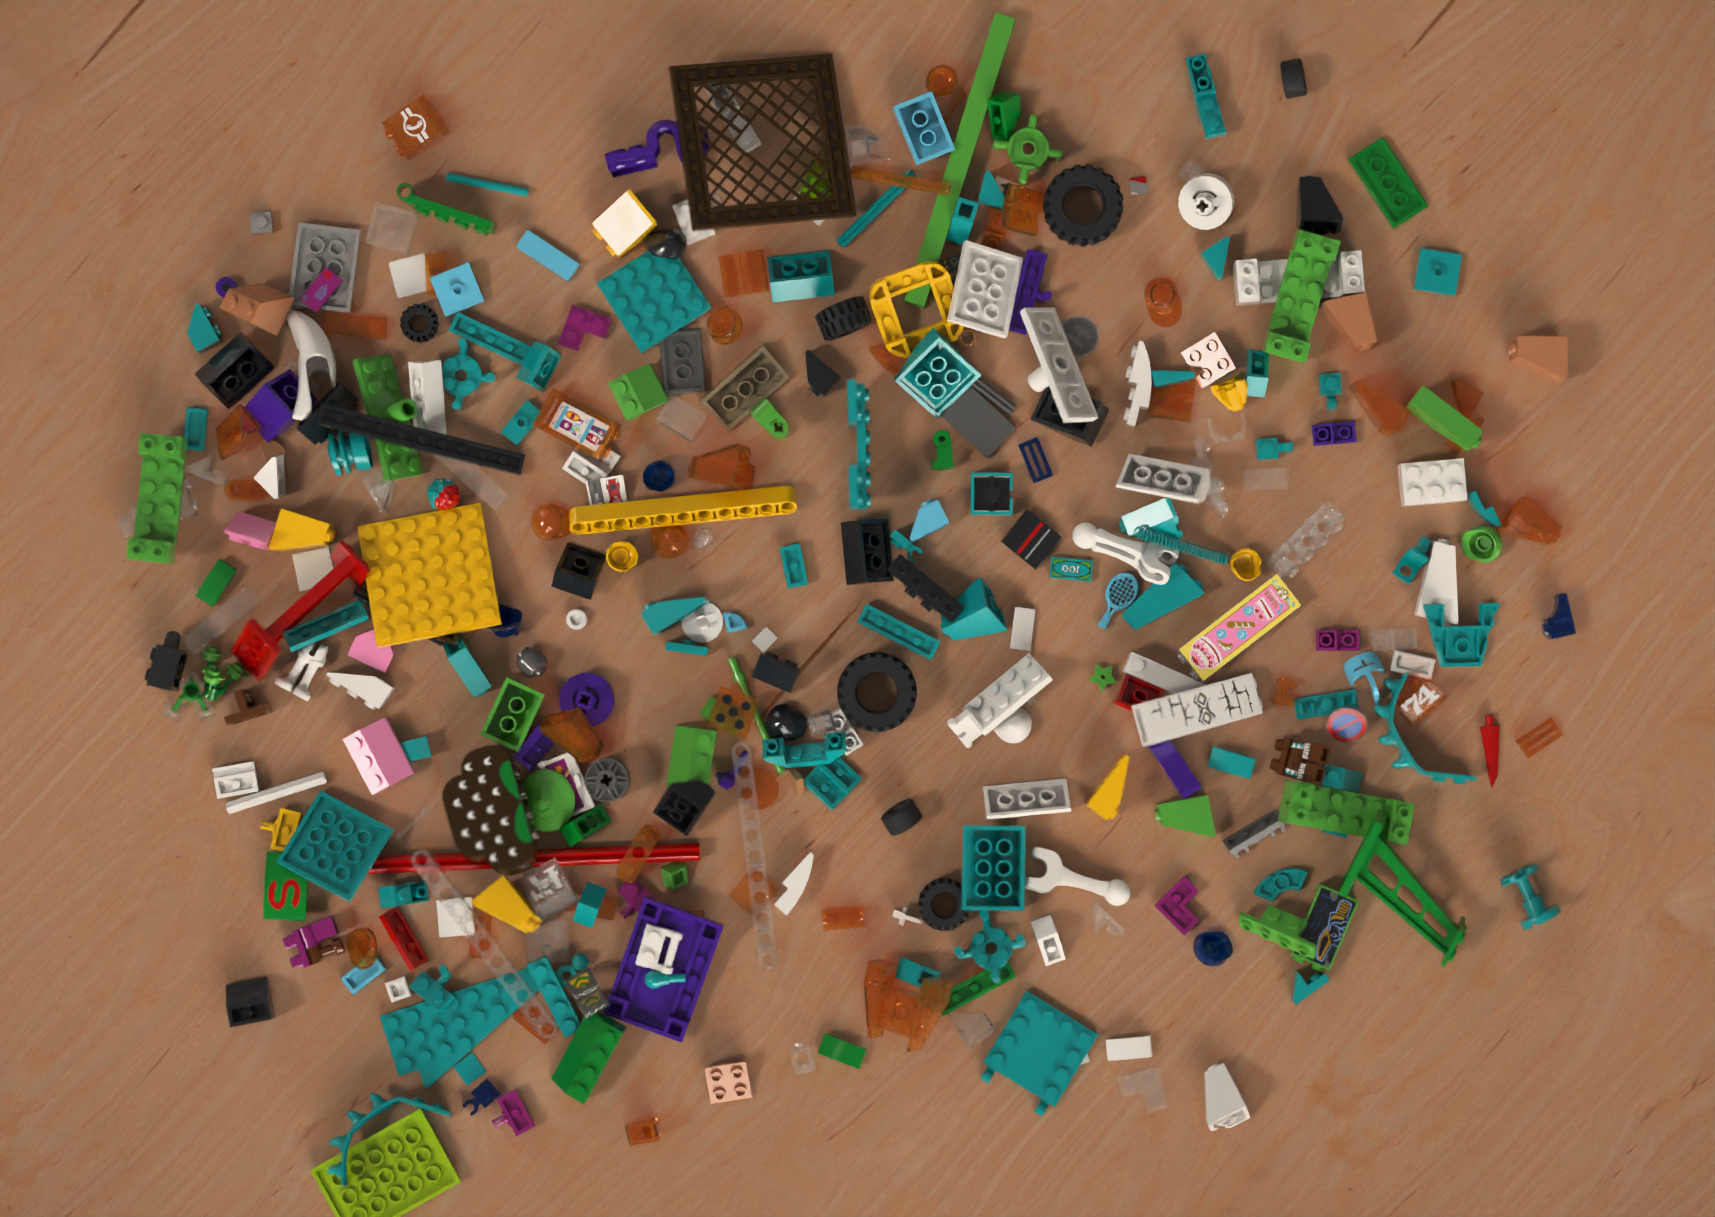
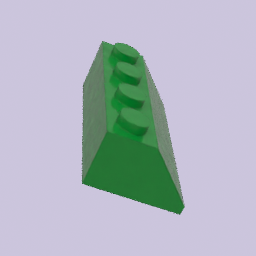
(587, 1055)

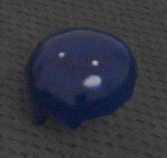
(659, 476)

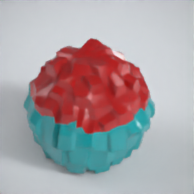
(443, 494)

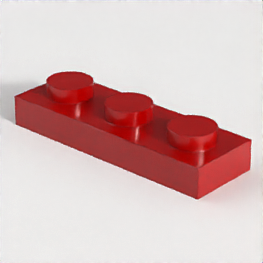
(403, 938)

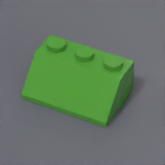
(512, 714)
(691, 755)

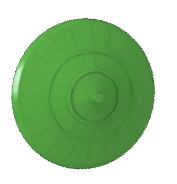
(549, 798)

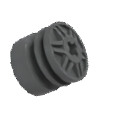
(618, 786)

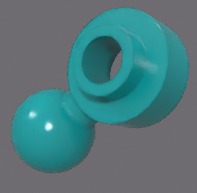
(579, 961)

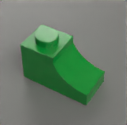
(585, 825)

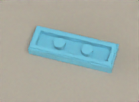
(547, 255)

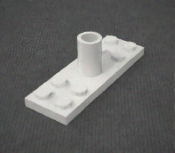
(1057, 366)

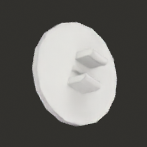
(703, 624)

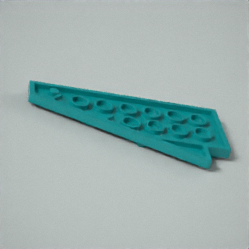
(436, 1041)

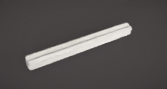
(276, 792)

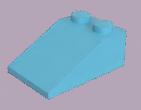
(923, 128)

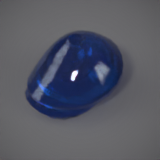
(1212, 948)

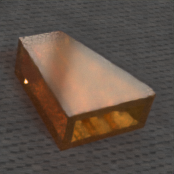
(573, 734)

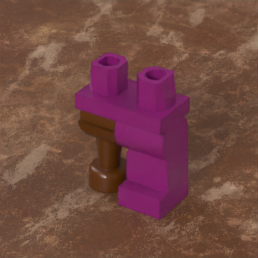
(308, 942)

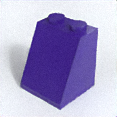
(275, 405)

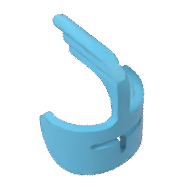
(1355, 663)

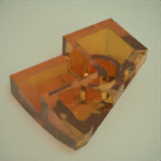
(1173, 402)

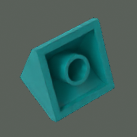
(539, 366)

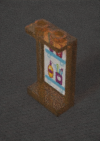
(577, 425)

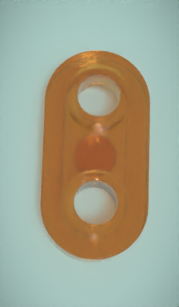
(246, 490)

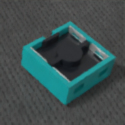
(991, 494)

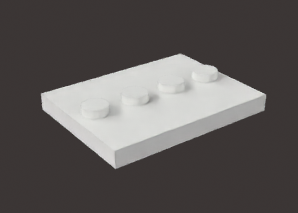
(985, 289)

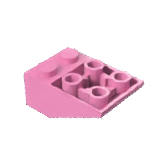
(251, 528)

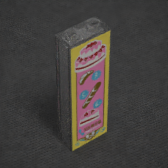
(1238, 628)

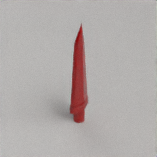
(1490, 741)

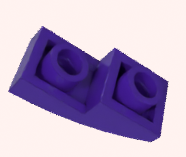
(1334, 433)

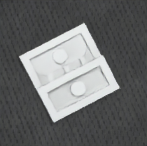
(587, 468)

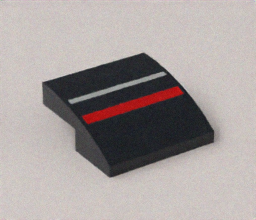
(1031, 539)

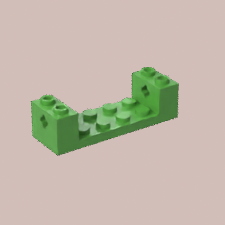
(1299, 295)
(158, 498)
(1344, 811)

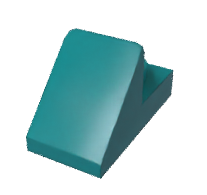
(1302, 989)

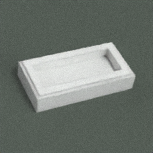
(1412, 664)

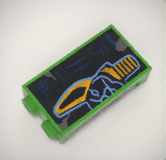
(1326, 926)

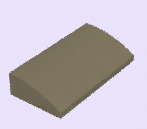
(744, 388)

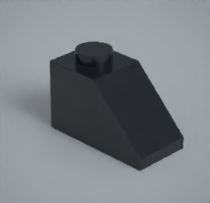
(819, 375)

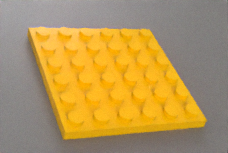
(429, 575)

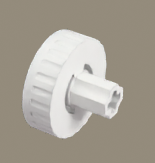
(1194, 211)

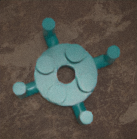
(473, 371)
(991, 936)

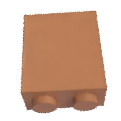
(258, 306)
(1352, 320)
(1541, 355)

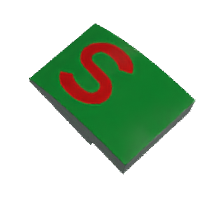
(284, 892)

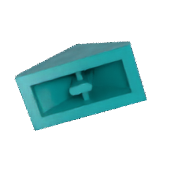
(990, 193)
(1215, 257)
(589, 904)

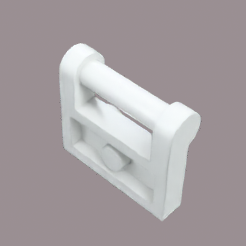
(652, 945)

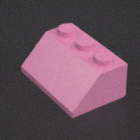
(379, 755)

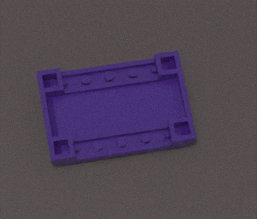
(671, 1006)

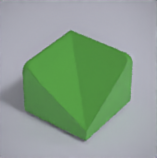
(674, 875)

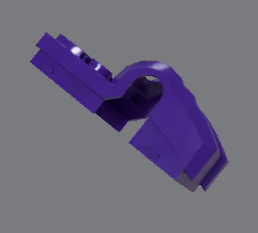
(643, 158)

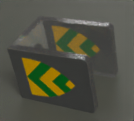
(586, 992)

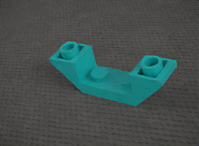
(804, 754)

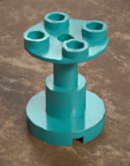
(1533, 904)

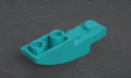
(1205, 96)

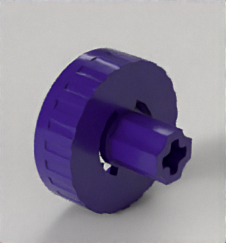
(575, 690)

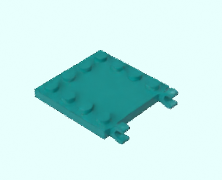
(1039, 1050)

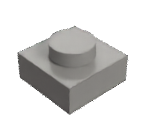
(261, 223)

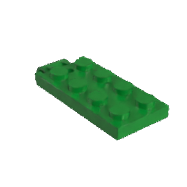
(445, 213)

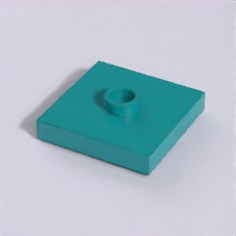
(1437, 272)

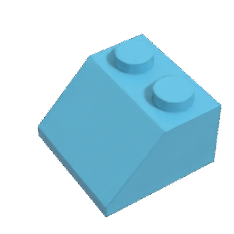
(928, 520)

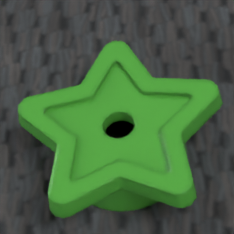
(1099, 671)

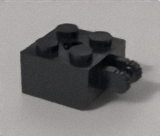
(167, 664)

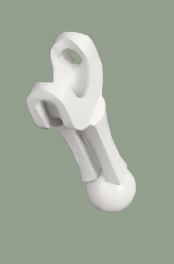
(1143, 556)
(1115, 891)

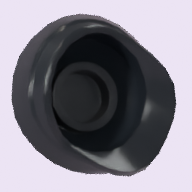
(666, 243)
(785, 722)

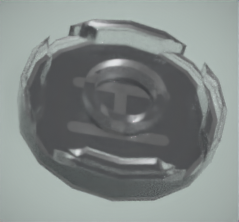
(1081, 334)

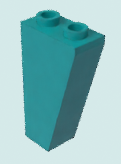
(1163, 598)

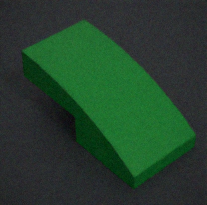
(216, 582)
(842, 1051)

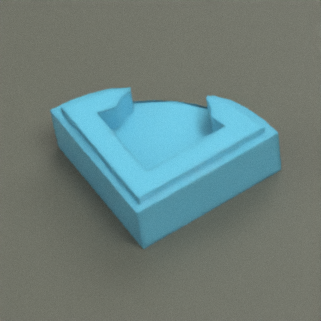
(734, 622)

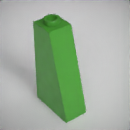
(1444, 419)

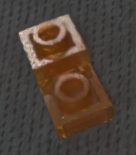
(994, 234)

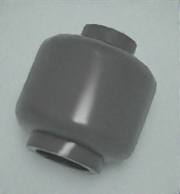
(531, 662)

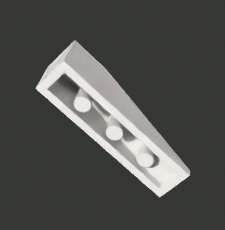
(1158, 674)

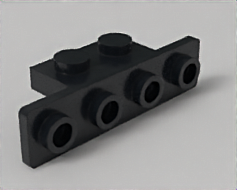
(925, 589)

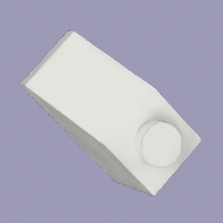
(1048, 940)

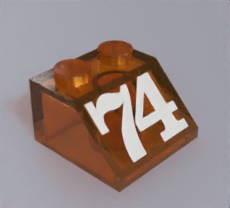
(1419, 701)

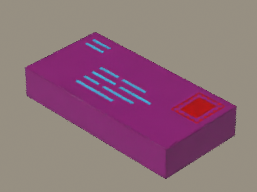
(321, 289)

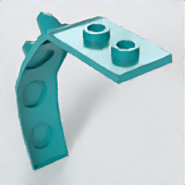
(1393, 738)
(360, 1119)

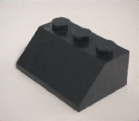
(234, 370)
(338, 397)
(866, 551)
(684, 804)

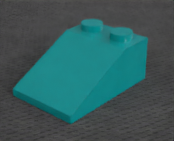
(663, 615)

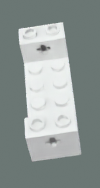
(1261, 280)

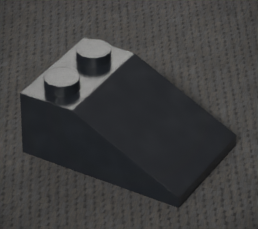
(1048, 415)

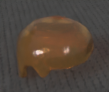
(941, 80)

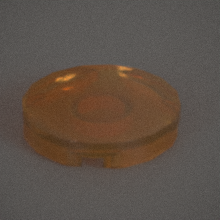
(766, 788)

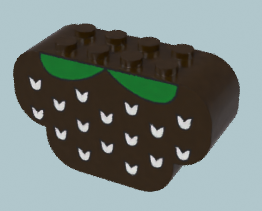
(490, 812)

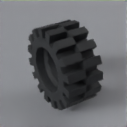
(428, 332)

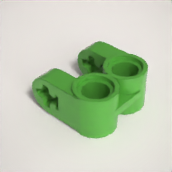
(767, 416)

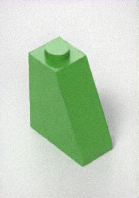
(1187, 814)

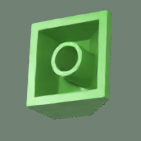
(638, 392)

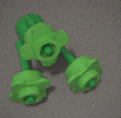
(214, 674)

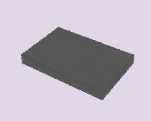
(683, 363)
(978, 422)

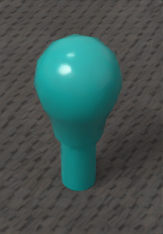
(656, 979)

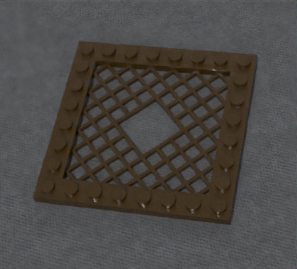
(821, 68)

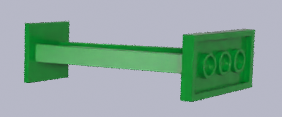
(1358, 869)

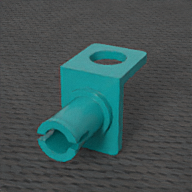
(1414, 559)

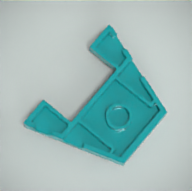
(1460, 643)

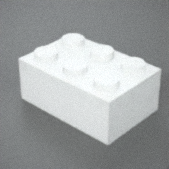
(1432, 482)

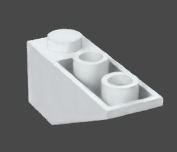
(369, 688)

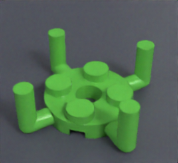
(1019, 158)

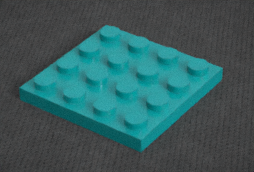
(653, 298)
(335, 846)

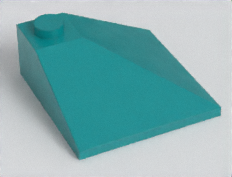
(936, 373)

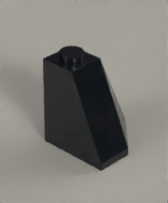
(1316, 208)

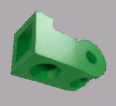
(943, 446)

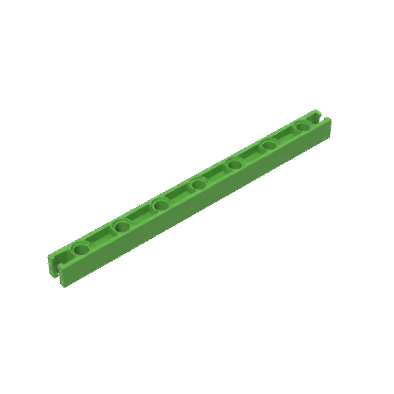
(964, 148)

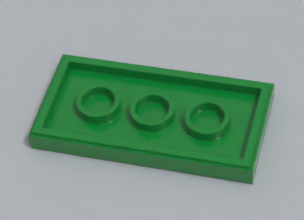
(1387, 182)

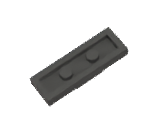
(1253, 833)

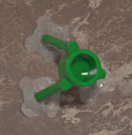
(191, 692)

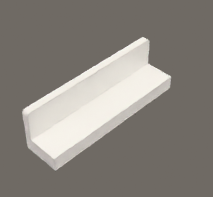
(428, 394)

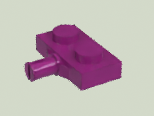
(634, 895)
(514, 1113)

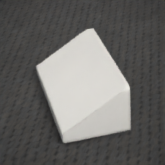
(1022, 628)

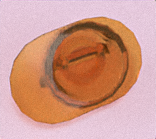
(1163, 302)

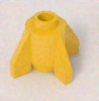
(1231, 392)

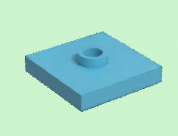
(456, 289)

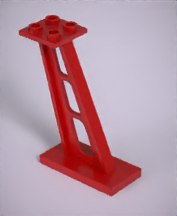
(259, 647)

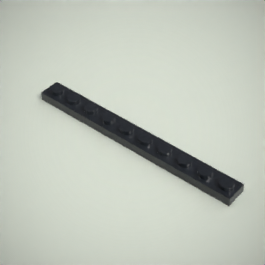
(420, 439)

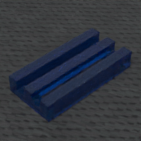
(1029, 443)

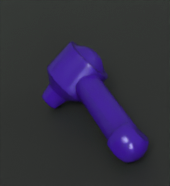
(727, 779)

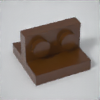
(247, 711)

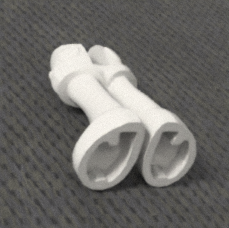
(304, 658)

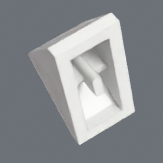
(272, 477)

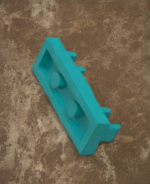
(1324, 704)

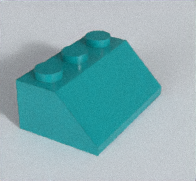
(800, 276)

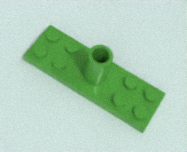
(385, 400)

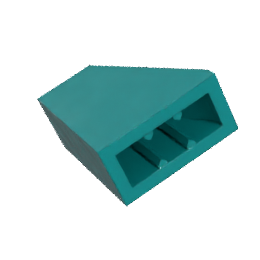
(467, 667)

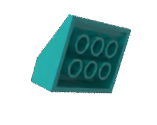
(993, 867)

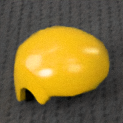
(622, 555)
(1246, 564)

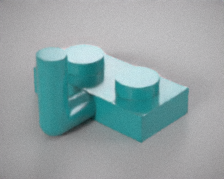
(432, 990)

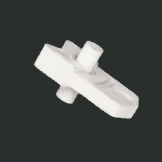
(903, 916)

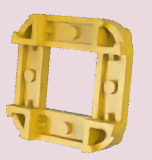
(901, 282)

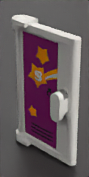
(569, 768)

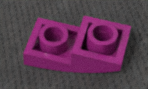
(1338, 640)

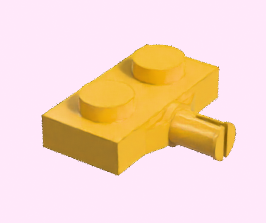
(282, 828)

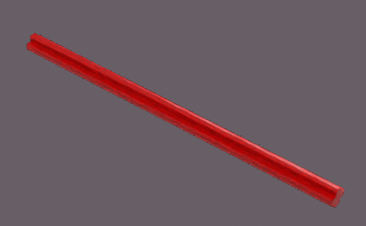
(564, 856)

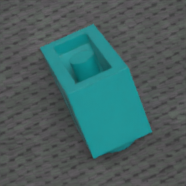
(1257, 372)
(1342, 778)

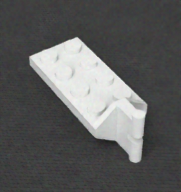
(999, 700)

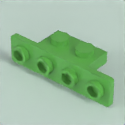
(1280, 928)

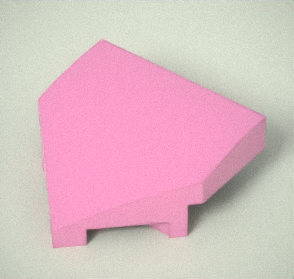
(366, 651)

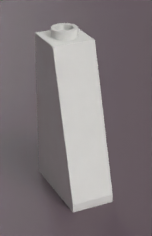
(1440, 581)

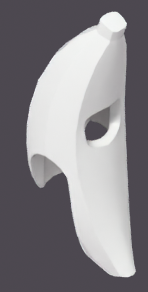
(314, 356)

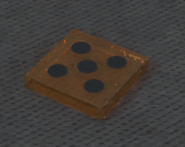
(733, 712)

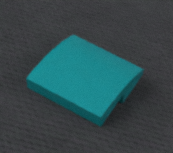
(832, 782)

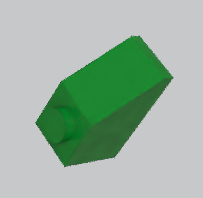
(1004, 114)

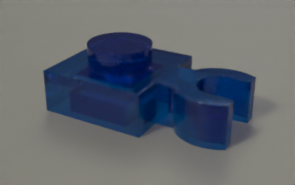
(483, 1094)

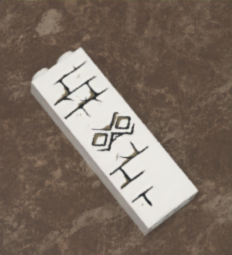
(1197, 709)

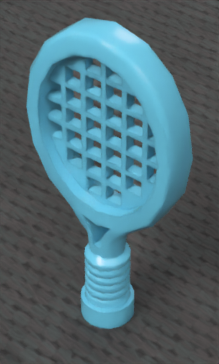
(1108, 615)

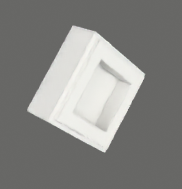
(398, 989)

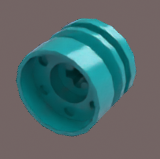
(349, 451)

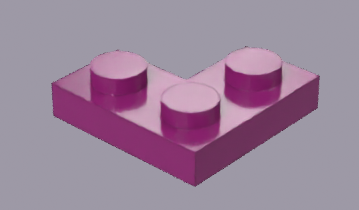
(582, 321)
(1173, 903)

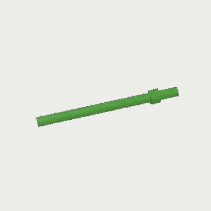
(739, 677)

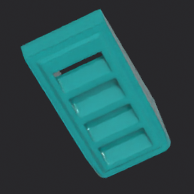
(1166, 377)

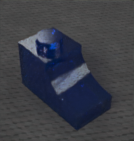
(1560, 621)

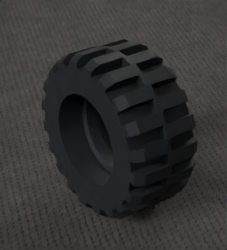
(1087, 177)
(893, 668)

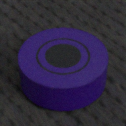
(224, 284)

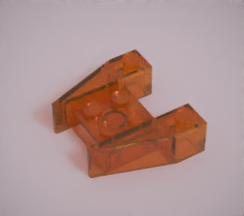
(902, 1009)

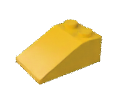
(1109, 793)

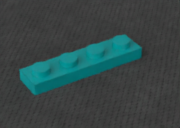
(489, 338)
(325, 625)
(898, 632)
(554, 995)

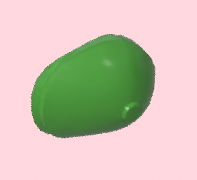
(1482, 544)

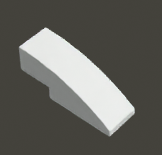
(795, 883)

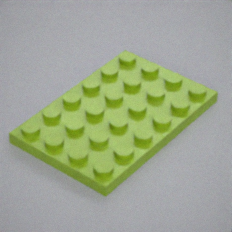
(389, 1171)

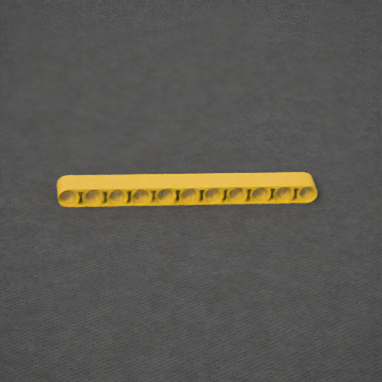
(682, 510)

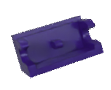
(534, 749)

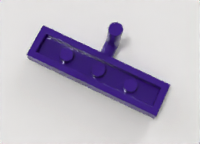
(1028, 288)

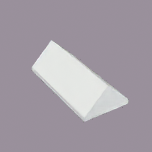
(1026, 798)

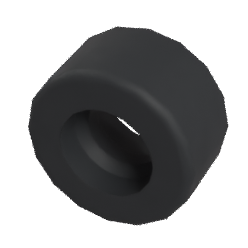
(1293, 78)
(901, 817)

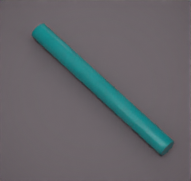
(487, 184)

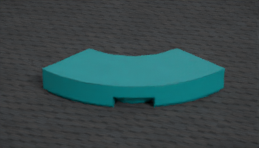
(1280, 881)

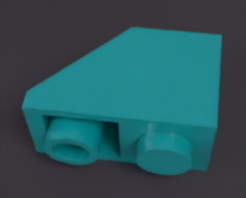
(962, 221)
(202, 331)
(403, 894)
(914, 972)

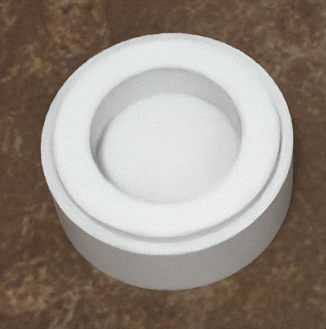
(576, 619)

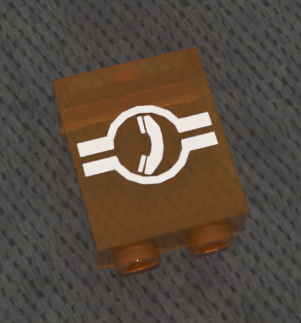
(414, 126)

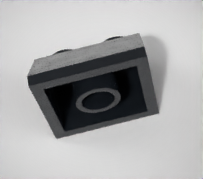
(578, 571)

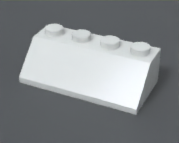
(1164, 478)

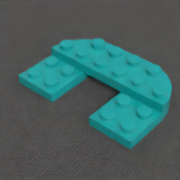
(857, 418)

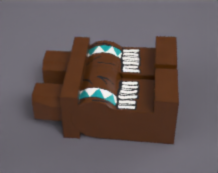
(1295, 755)

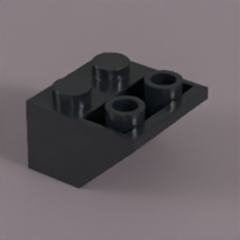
(776, 672)
(249, 1002)

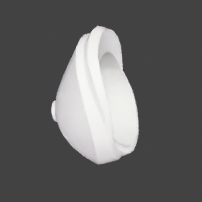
(1015, 727)

